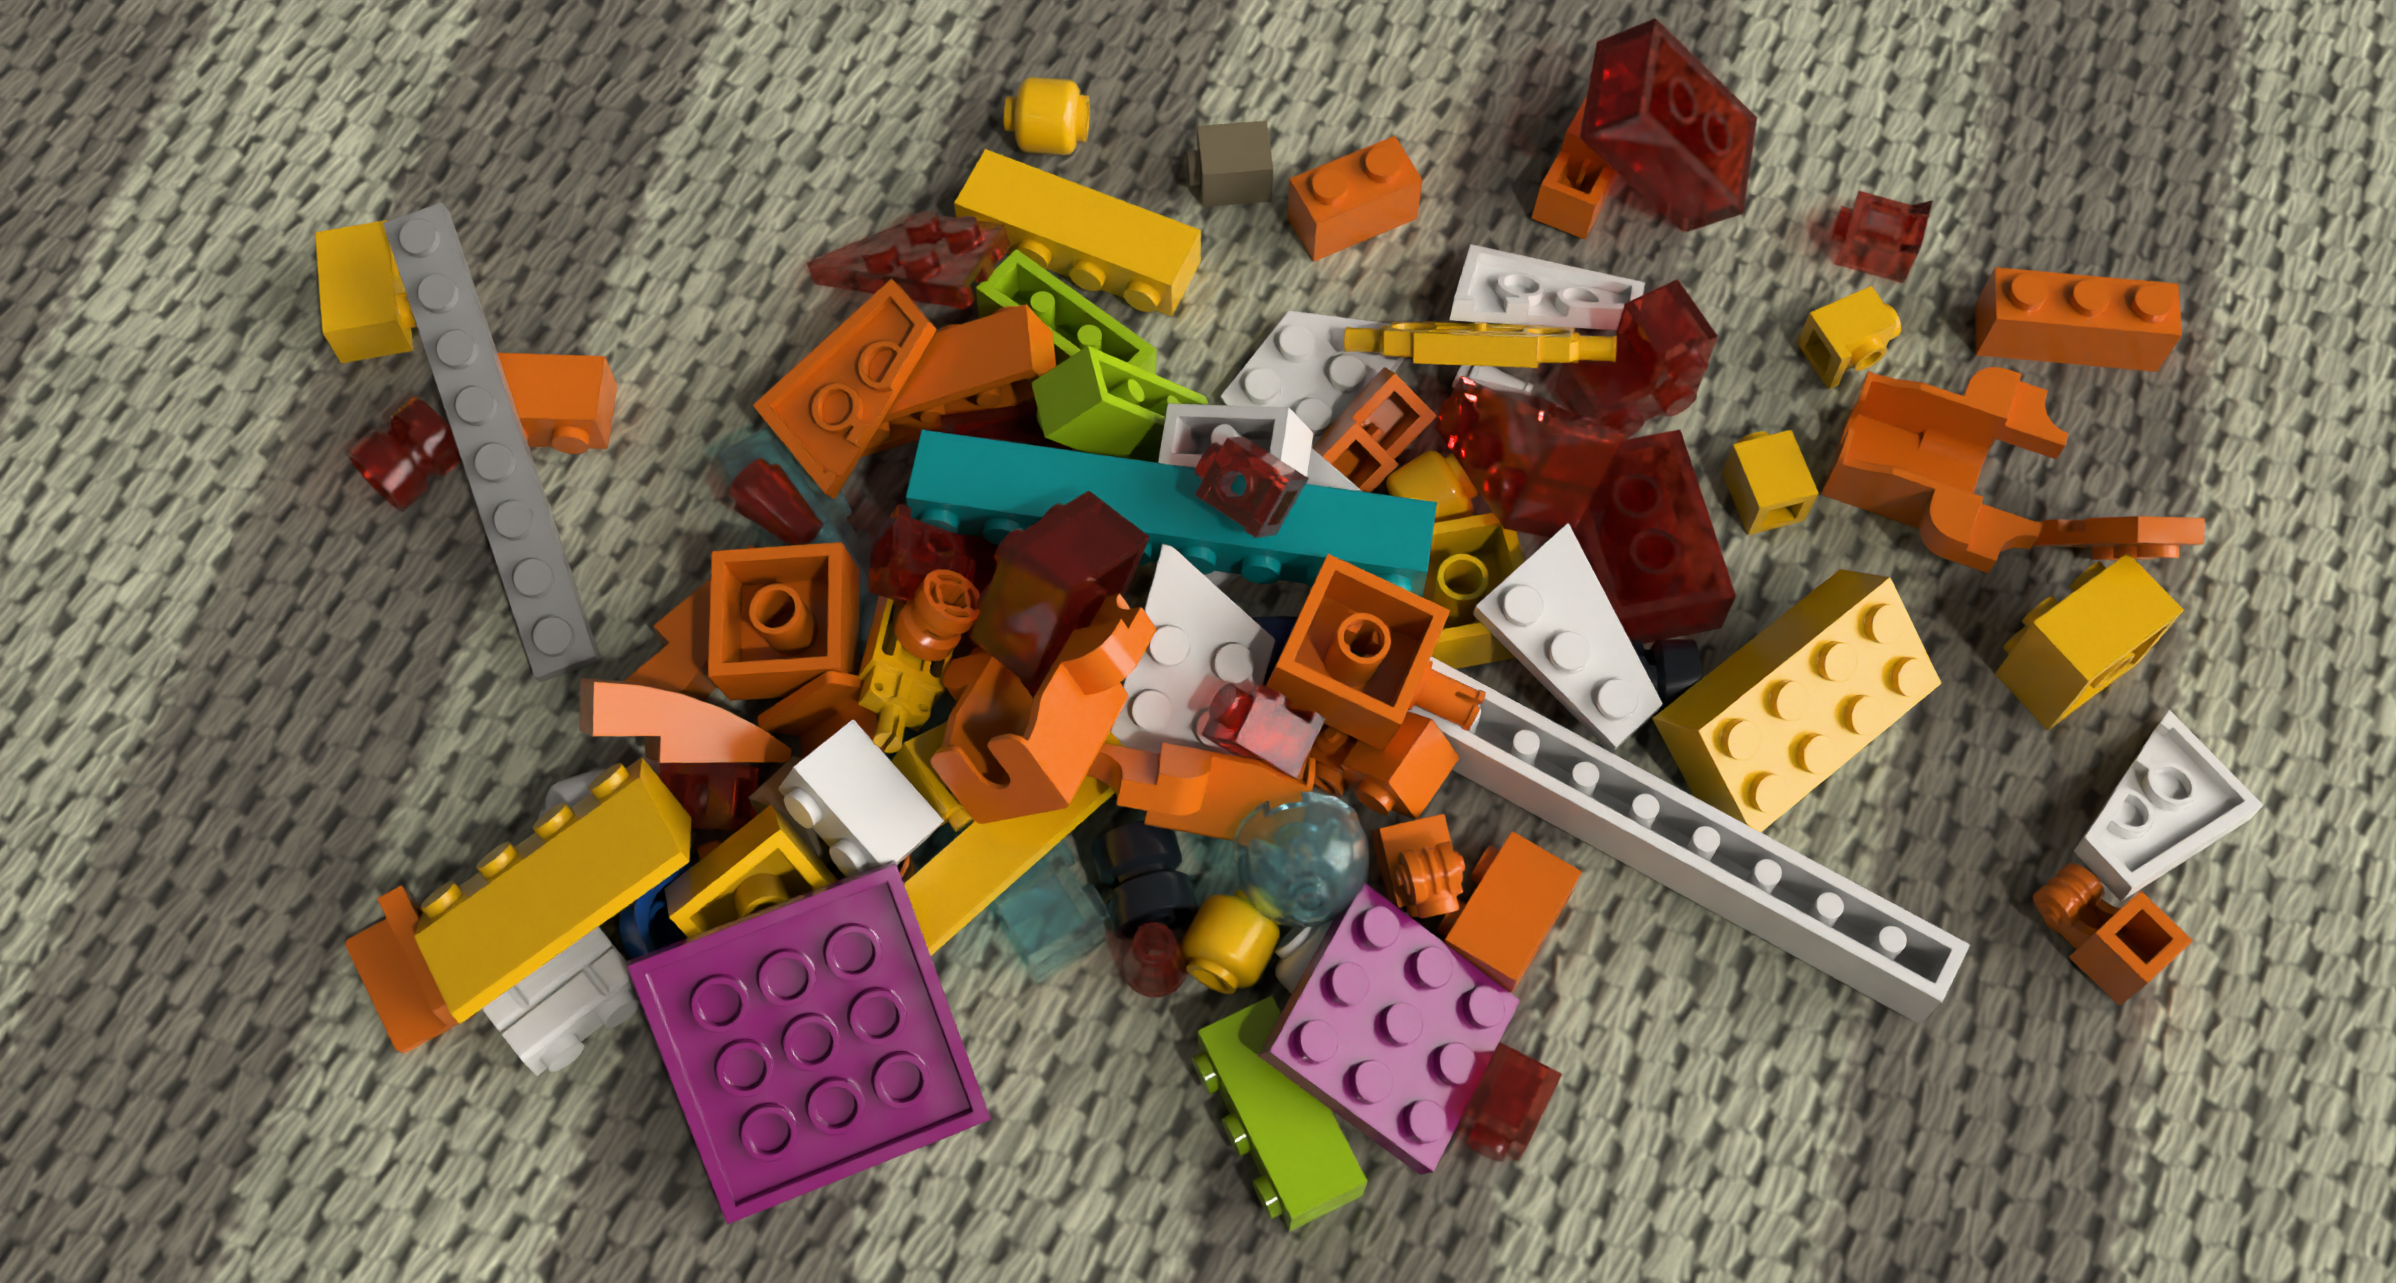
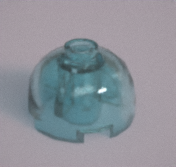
(1301, 860)

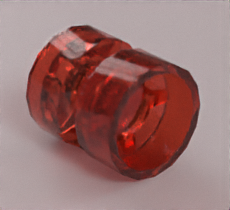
(406, 454)

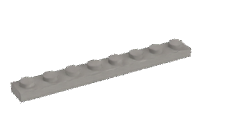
(492, 443)

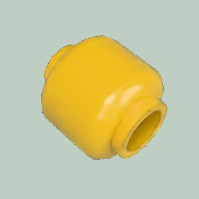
(1048, 116)
(1435, 480)
(1229, 943)

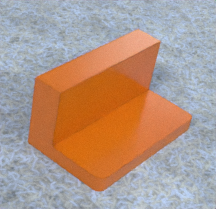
(820, 711)
(399, 975)

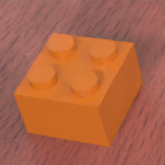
(782, 618)

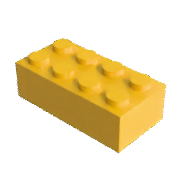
(1799, 699)

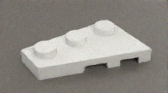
(1538, 292)
(1571, 640)
(2163, 810)

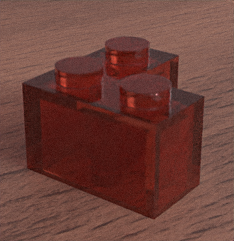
(1657, 366)

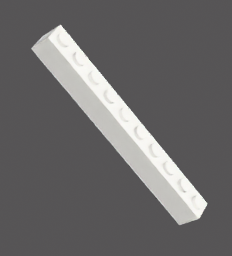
(1704, 854)

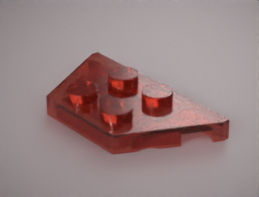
(925, 255)

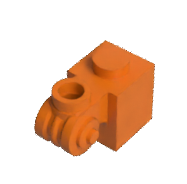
(1388, 780)
(1419, 866)
(2112, 944)

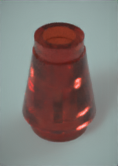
(774, 503)
(1154, 974)

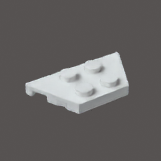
(1308, 370)
(1194, 653)

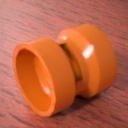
(937, 615)

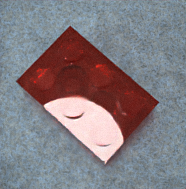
(1669, 126)
(1656, 542)

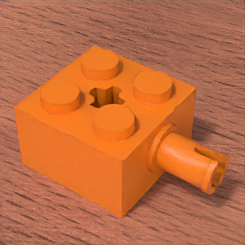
(1392, 674)

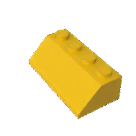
(552, 886)

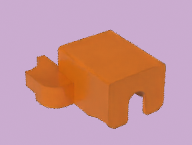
(1920, 452)
(1030, 754)
(1196, 787)

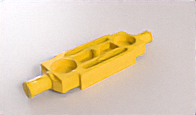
(1480, 343)
(896, 681)

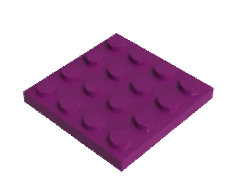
(809, 1041)

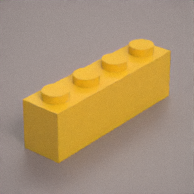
(1084, 233)

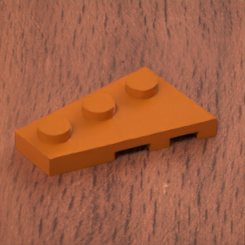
(846, 386)
(2115, 536)

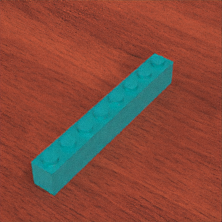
(1001, 486)

